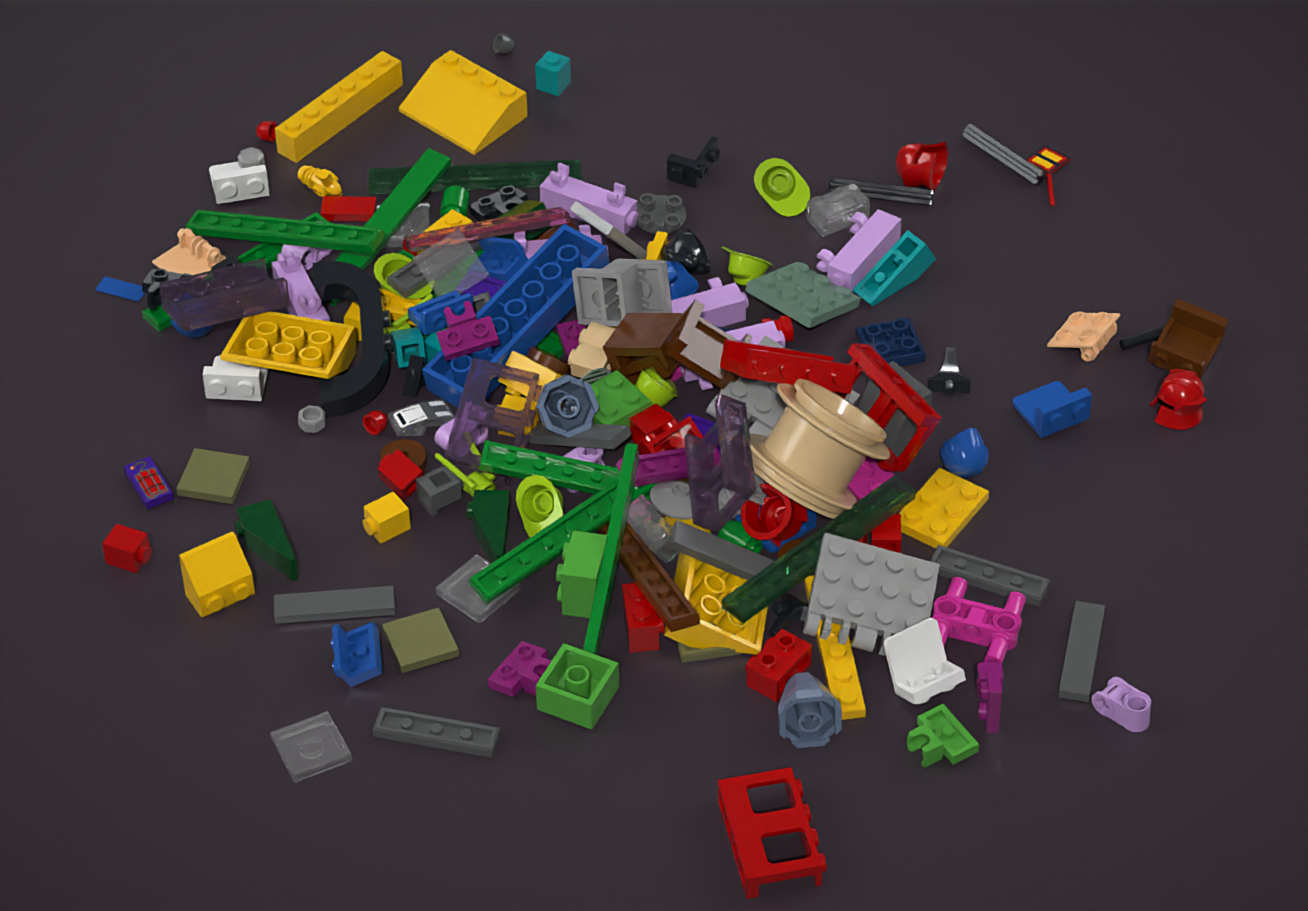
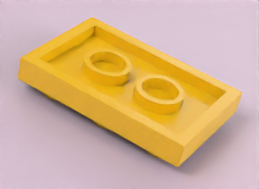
(942, 508)

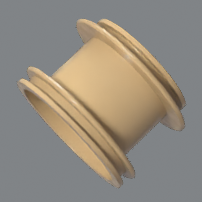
(817, 448)

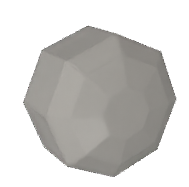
(250, 157)
(311, 419)

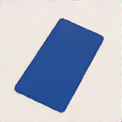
(120, 288)

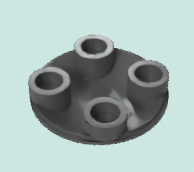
(660, 213)

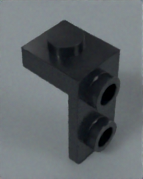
(690, 171)

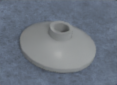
(672, 499)

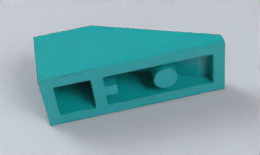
(896, 269)

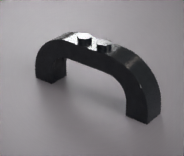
(361, 384)

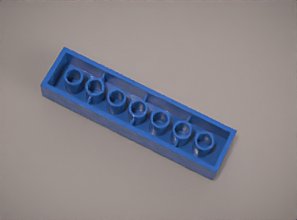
(523, 308)

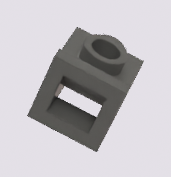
(438, 489)

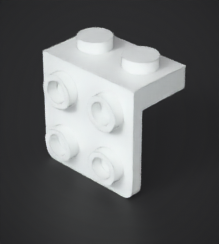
(237, 183)
(234, 381)
(920, 663)

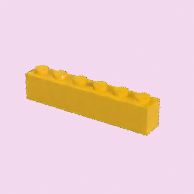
(338, 106)

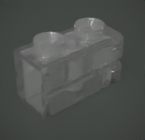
(833, 210)
(651, 527)

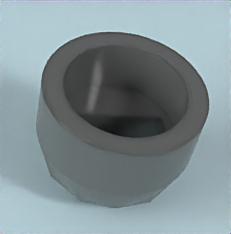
(503, 44)

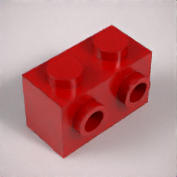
(671, 438)
(640, 620)
(777, 663)

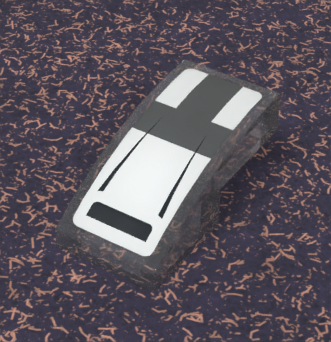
(416, 417)

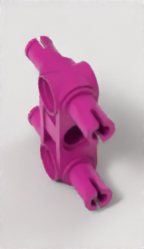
(979, 622)

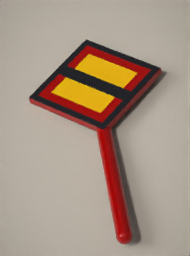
(1049, 162)

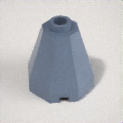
(567, 406)
(808, 712)

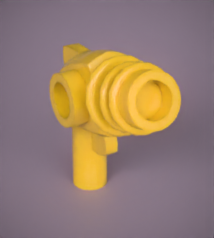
(320, 181)

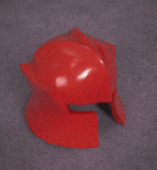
(922, 164)
(1185, 393)
(778, 518)

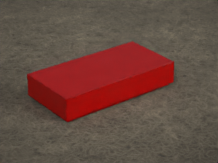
(348, 208)

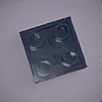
(893, 341)

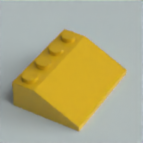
(465, 102)
(292, 344)
(705, 589)

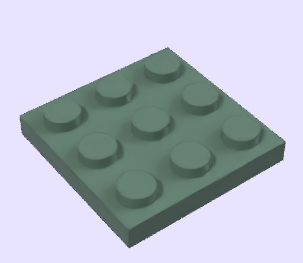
(803, 294)

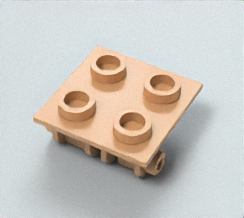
(190, 256)
(1087, 332)

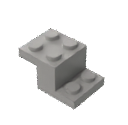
(621, 289)

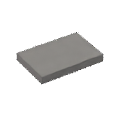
(608, 230)

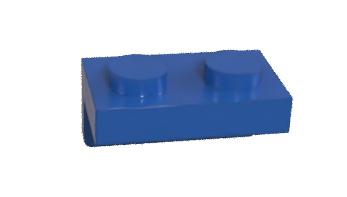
(502, 257)
(430, 314)
(356, 653)

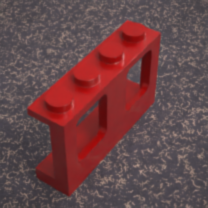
(786, 365)
(894, 395)
(748, 829)

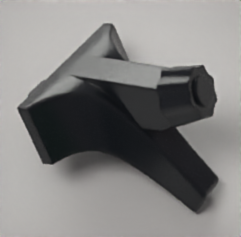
(414, 376)
(949, 377)
(788, 610)

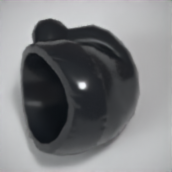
(688, 251)

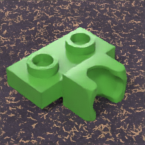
(941, 735)

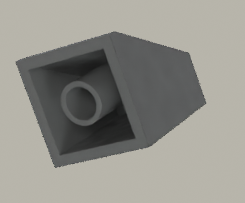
(900, 428)

